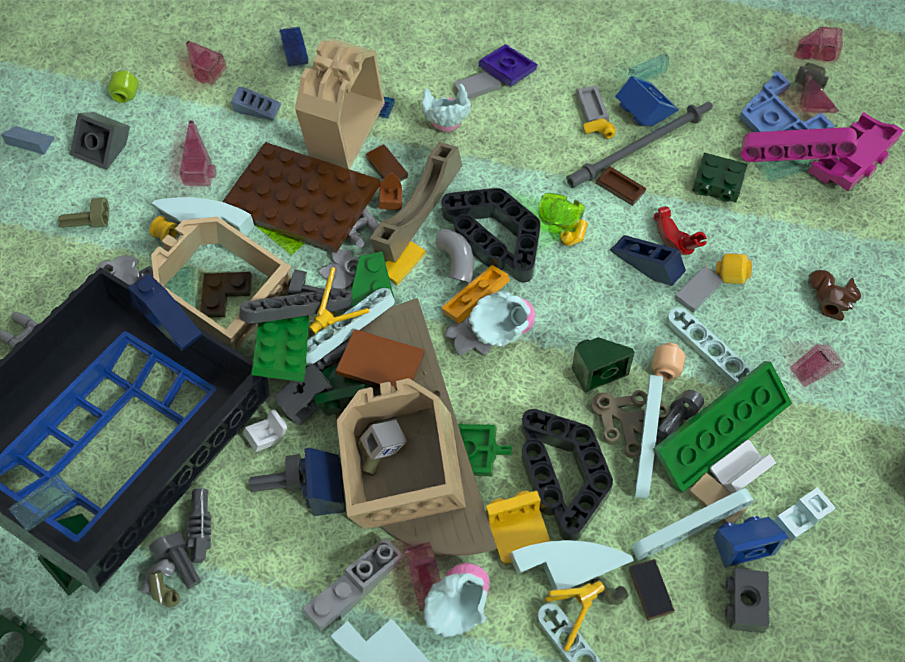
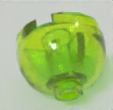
(559, 213)

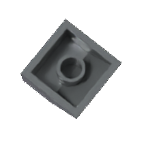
(98, 139)

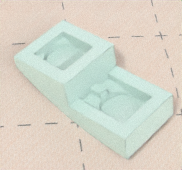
(804, 514)

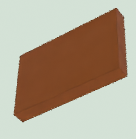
(378, 360)

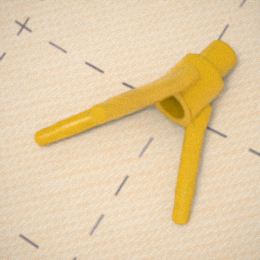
(325, 317)
(584, 596)

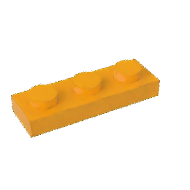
(485, 284)

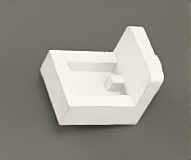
(267, 432)

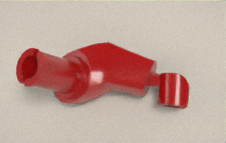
(673, 236)

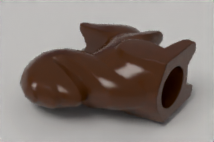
(833, 297)

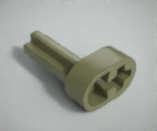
(97, 216)

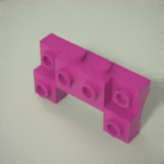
(873, 142)

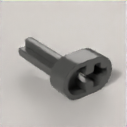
(298, 286)
(680, 412)
(291, 478)
(173, 546)

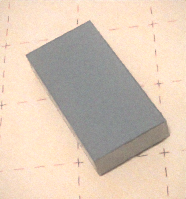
(479, 84)
(591, 104)
(699, 289)

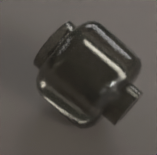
(815, 71)

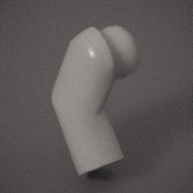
(167, 568)

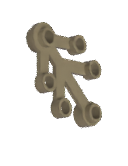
(629, 421)

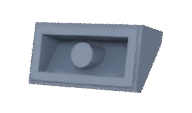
(27, 139)

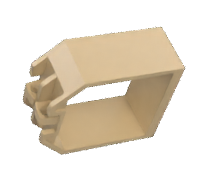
(339, 101)
(214, 230)
(406, 506)

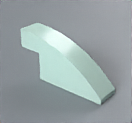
(188, 208)
(568, 561)
(386, 645)

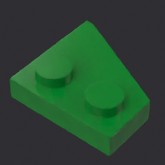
(369, 277)

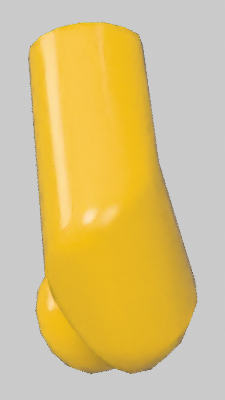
(602, 126)
(571, 238)

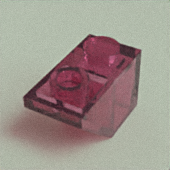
(821, 44)

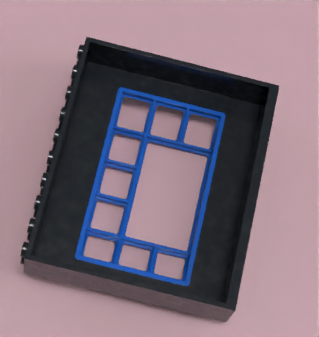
(55, 373)

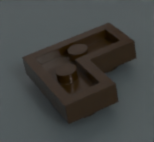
(219, 287)

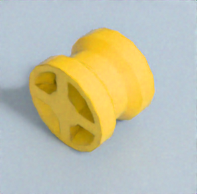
(161, 228)

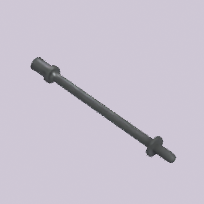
(589, 171)

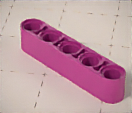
(799, 144)

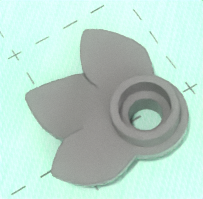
(343, 264)
(123, 268)
(465, 338)

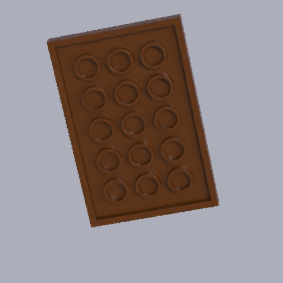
(302, 196)

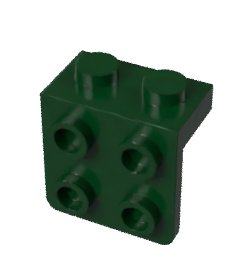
(345, 389)

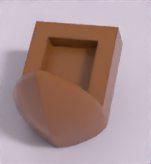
(390, 193)

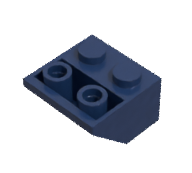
(323, 482)

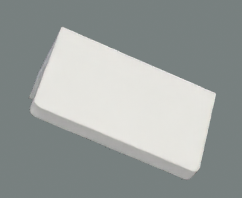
(740, 467)

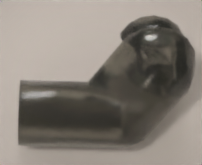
(610, 595)

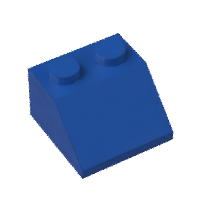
(645, 102)
(748, 540)

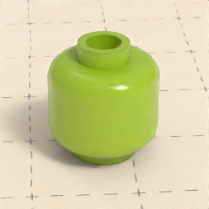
(123, 86)

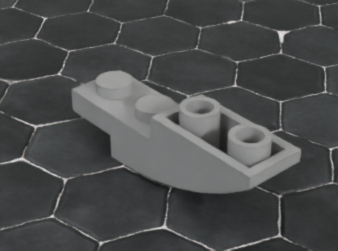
(353, 586)

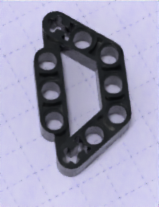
(495, 202)
(535, 437)

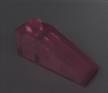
(196, 163)

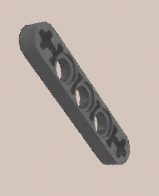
(293, 305)

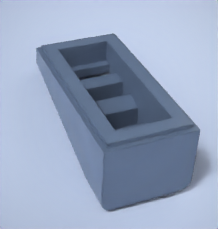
(243, 97)

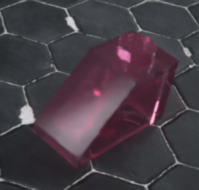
(205, 63)
(422, 570)

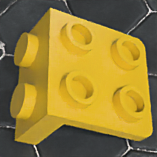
(516, 523)

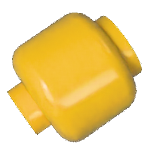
(734, 268)

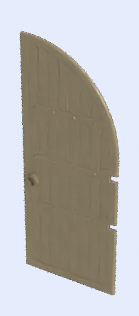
(420, 461)

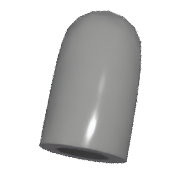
(460, 254)

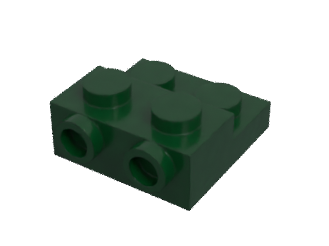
(720, 177)

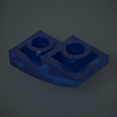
(293, 46)

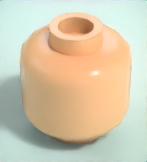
(668, 361)

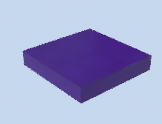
(507, 65)

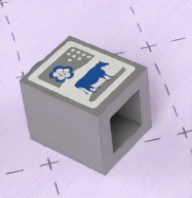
(383, 439)

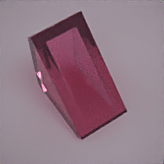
(814, 98)
(816, 364)

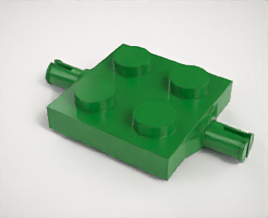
(482, 447)

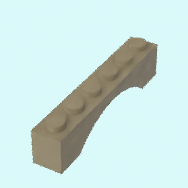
(397, 232)

